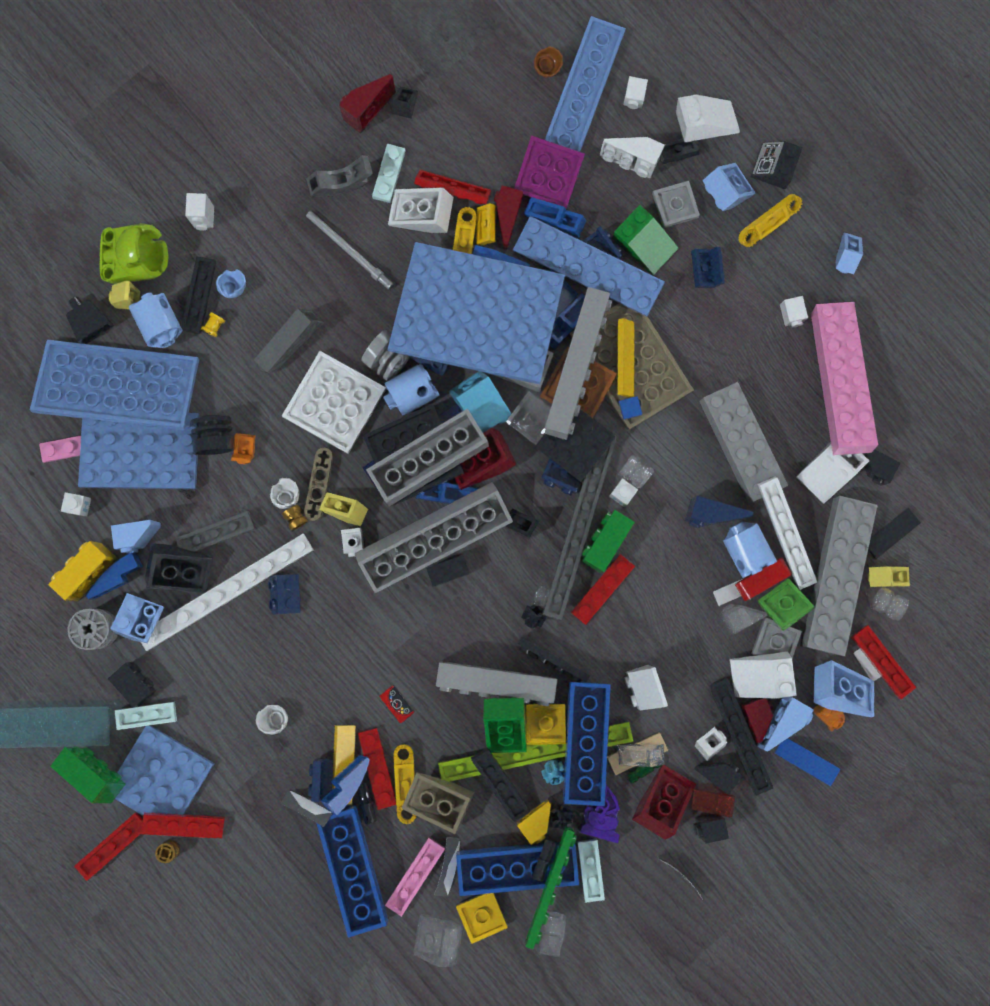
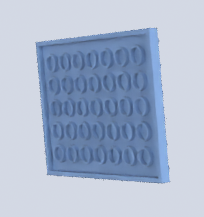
(476, 313)

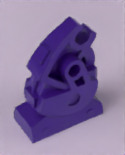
(602, 820)

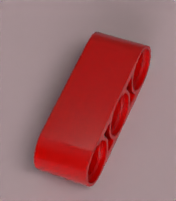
(759, 582)

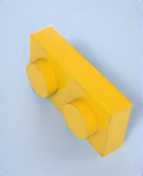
(486, 224)

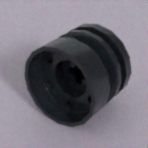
(212, 432)

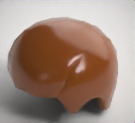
(548, 62)

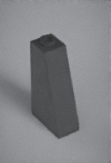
(288, 340)

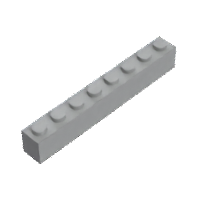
(577, 363)

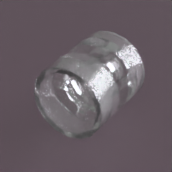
(636, 472)
(893, 605)

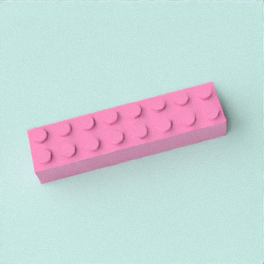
(844, 379)

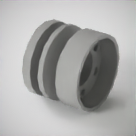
(377, 353)
(100, 623)

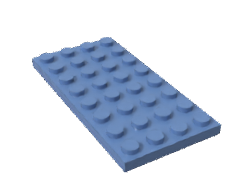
(115, 384)

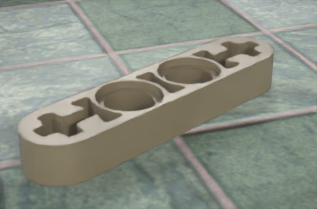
(316, 484)

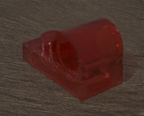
(713, 803)

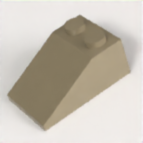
(438, 801)

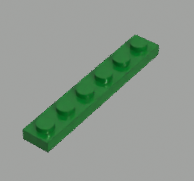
(547, 897)

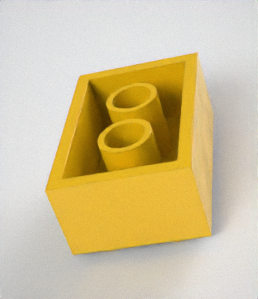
(82, 571)

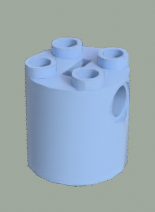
(156, 320)
(410, 390)
(748, 548)

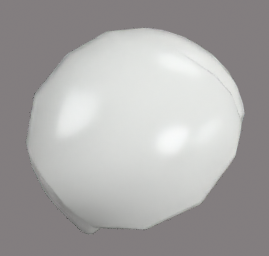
(284, 493)
(272, 719)

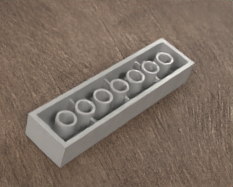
(433, 537)
(839, 575)

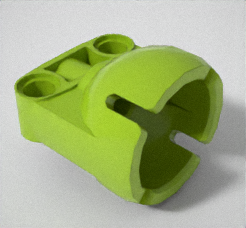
(132, 254)

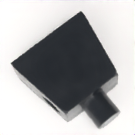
(87, 320)

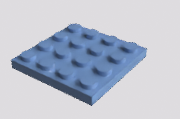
(161, 774)

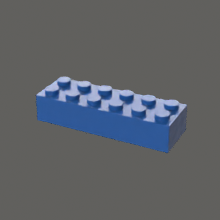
(586, 744)
(508, 869)
(352, 872)

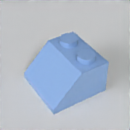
(728, 186)
(134, 535)

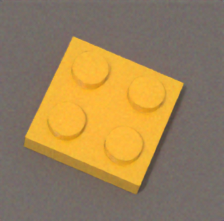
(545, 724)
(481, 916)

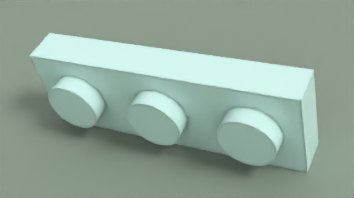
(388, 173)
(145, 715)
(591, 870)

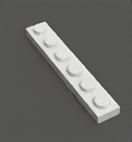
(787, 532)

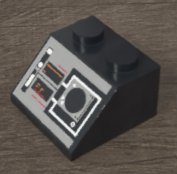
(776, 163)

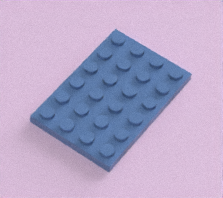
(136, 456)

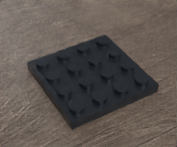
(400, 433)

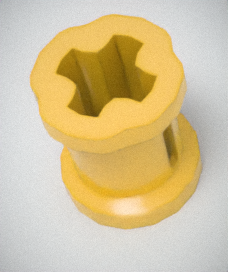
(213, 324)

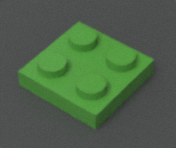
(785, 604)

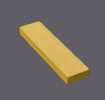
(625, 357)
(343, 749)

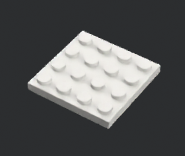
(334, 402)

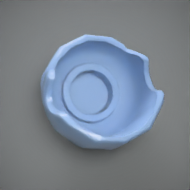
(231, 283)

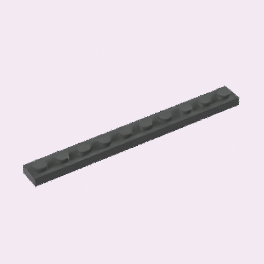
(576, 537)

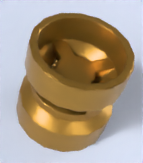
(294, 517)
(171, 850)

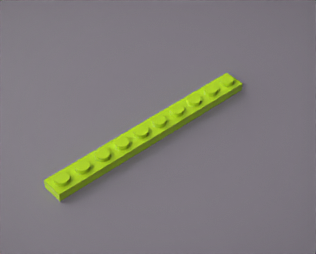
(464, 767)

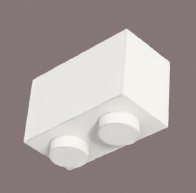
(199, 211)

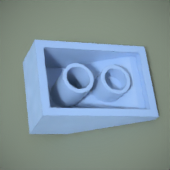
(843, 690)
(787, 720)

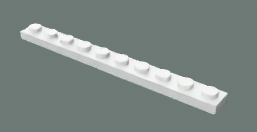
(229, 590)

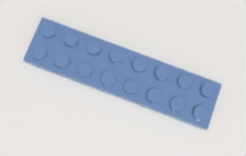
(585, 84)
(588, 266)

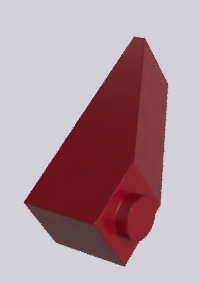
(507, 207)

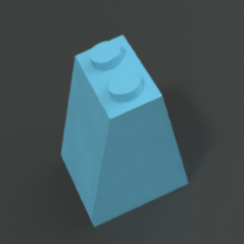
(481, 400)

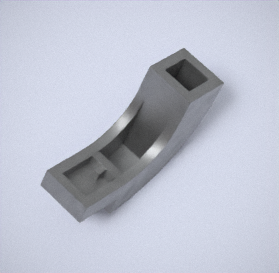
(340, 181)

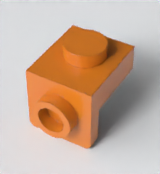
(244, 448)
(831, 718)

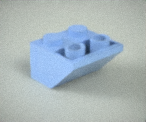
(136, 618)

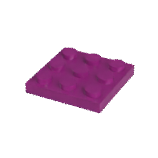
(549, 171)

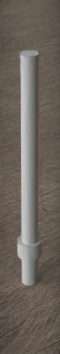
(375, 273)

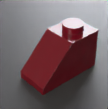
(758, 717)

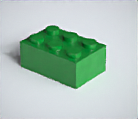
(606, 541)
(505, 725)
(88, 774)

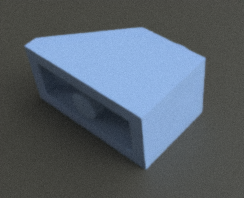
(849, 253)

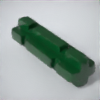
(640, 773)

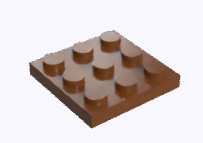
(596, 388)

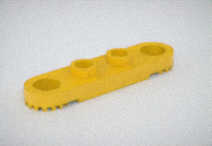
(770, 220)
(465, 231)
(404, 777)

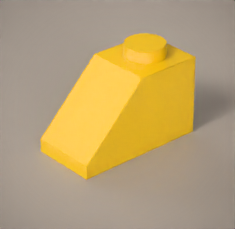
(535, 823)

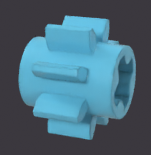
(553, 772)

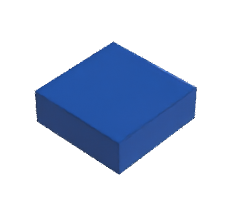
(630, 408)

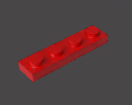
(454, 187)
(602, 589)
(883, 662)
(377, 768)
(182, 825)
(110, 847)

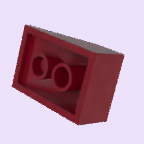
(366, 101)
(488, 462)
(664, 802)

